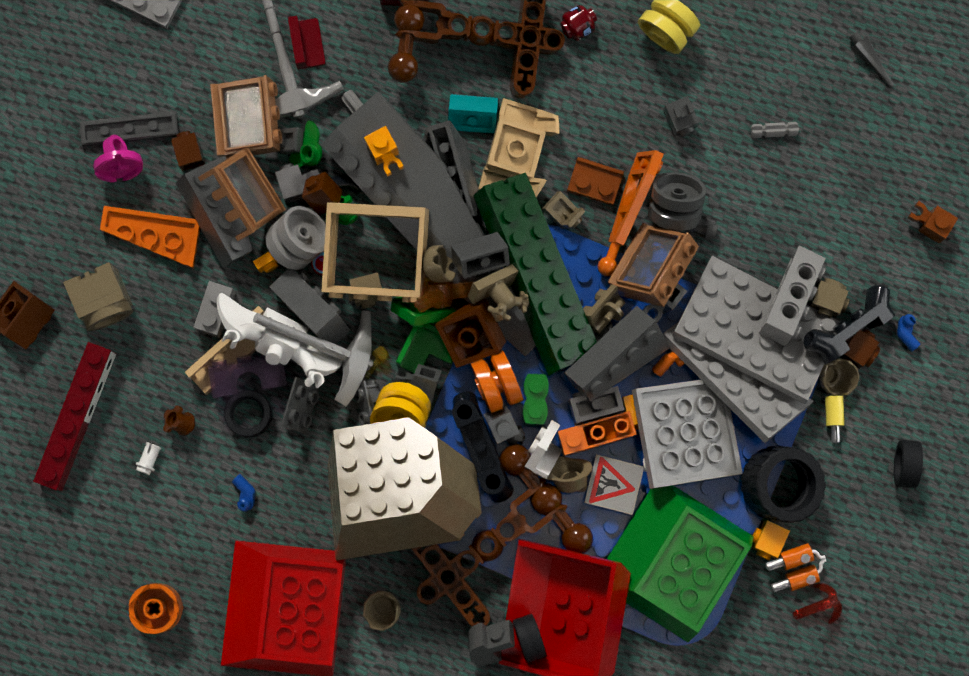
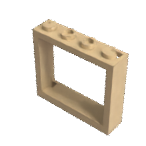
(330, 250)

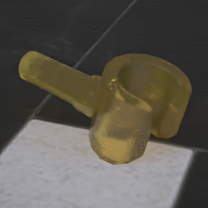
(381, 355)

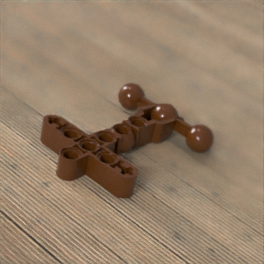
(410, 20)
(545, 500)

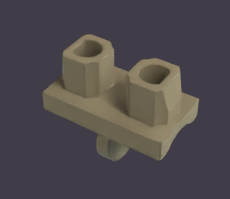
(606, 308)

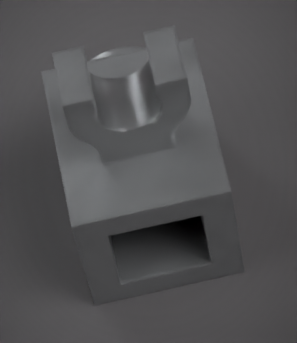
(292, 181)

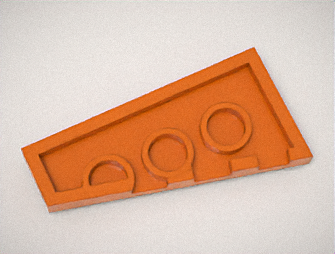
(159, 233)

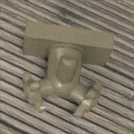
(497, 288)

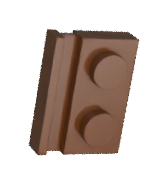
(595, 181)

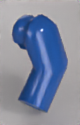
(904, 332)
(247, 493)

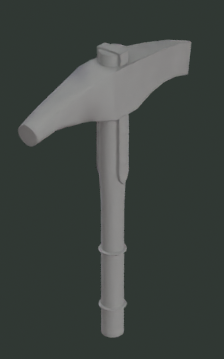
(294, 100)
(355, 358)

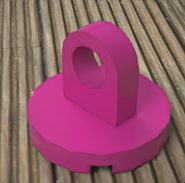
(117, 161)

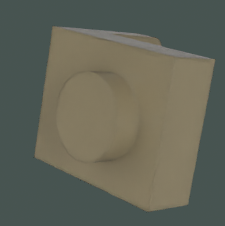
(563, 211)

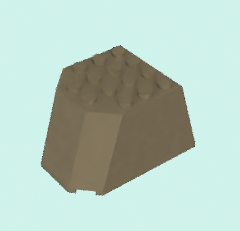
(397, 489)

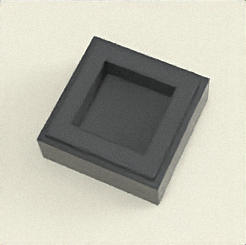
(291, 140)

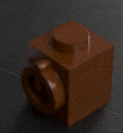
(862, 349)

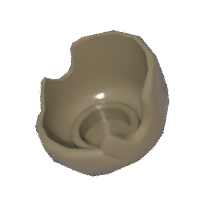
(437, 265)
(839, 377)
(381, 610)

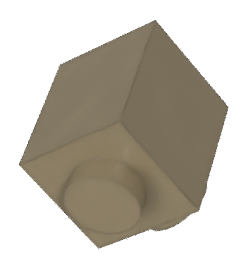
(369, 281)

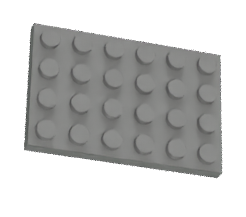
(726, 323)

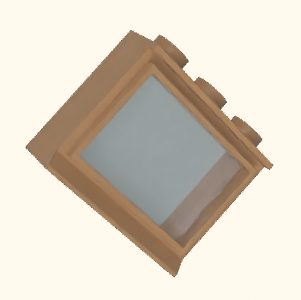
(246, 116)
(247, 191)
(653, 264)

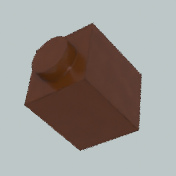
(187, 150)
(319, 191)

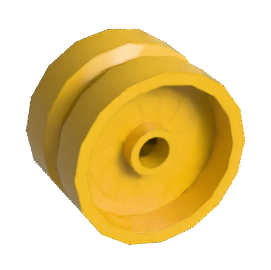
(401, 401)

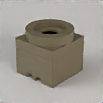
(99, 297)

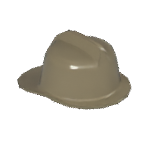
(570, 474)

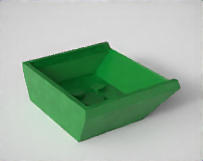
(679, 559)

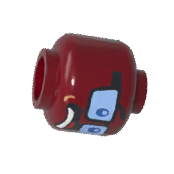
(578, 22)

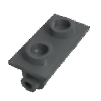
(366, 397)

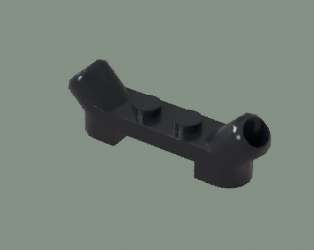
(833, 345)
(481, 447)

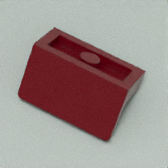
(306, 42)

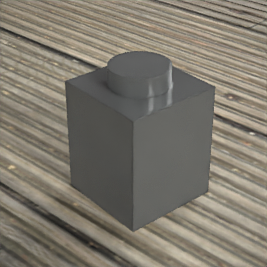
(501, 424)

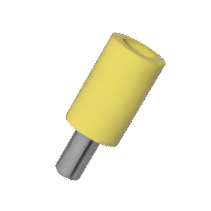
(834, 415)

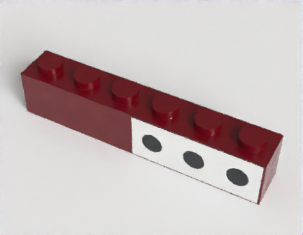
(74, 416)

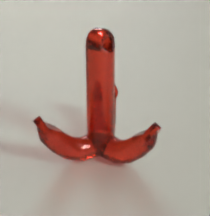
(822, 605)

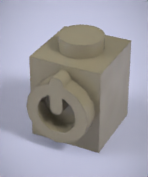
(830, 298)

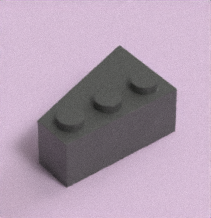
(310, 306)

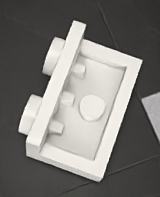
(543, 452)

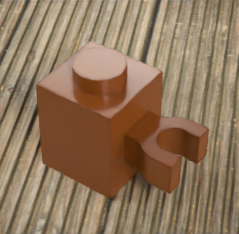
(935, 223)

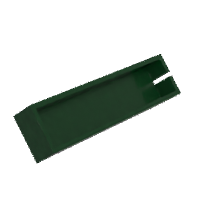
(554, 307)

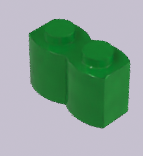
(535, 406)

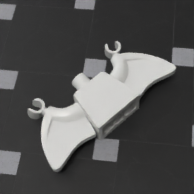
(274, 345)

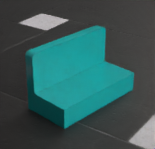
(473, 113)

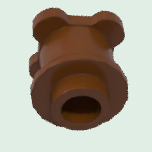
(179, 421)

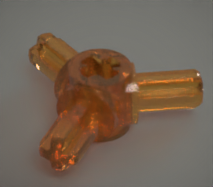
(441, 294)

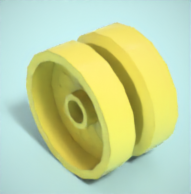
(669, 24)

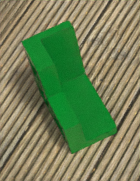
(419, 345)

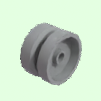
(296, 238)

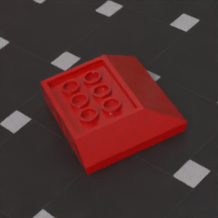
(576, 608)
(283, 609)

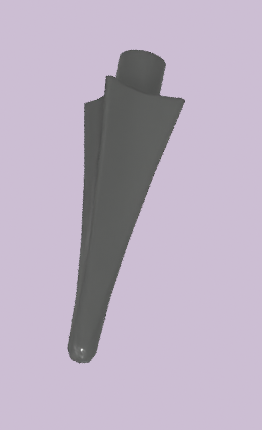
(866, 51)

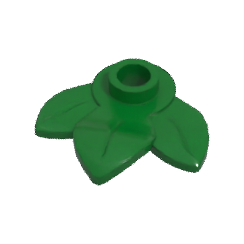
(311, 151)

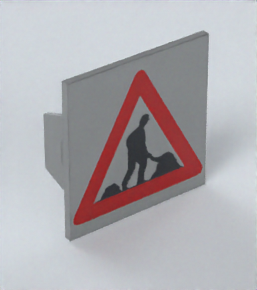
(614, 484)

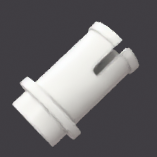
(148, 458)

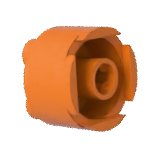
(141, 610)

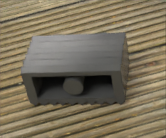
(480, 255)

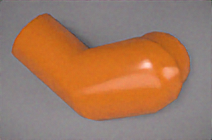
(665, 362)

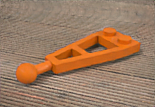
(646, 167)

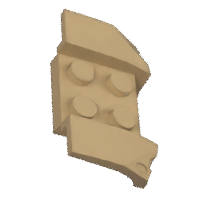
(518, 143)

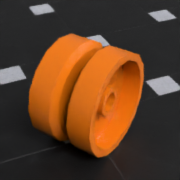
(498, 381)

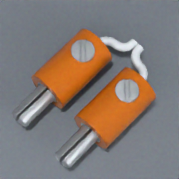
(794, 558)

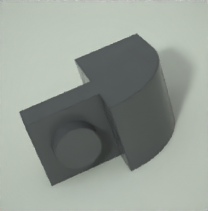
(488, 641)

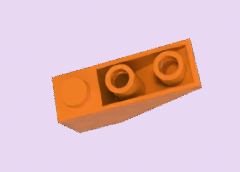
(596, 433)

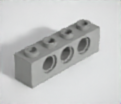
(775, 324)

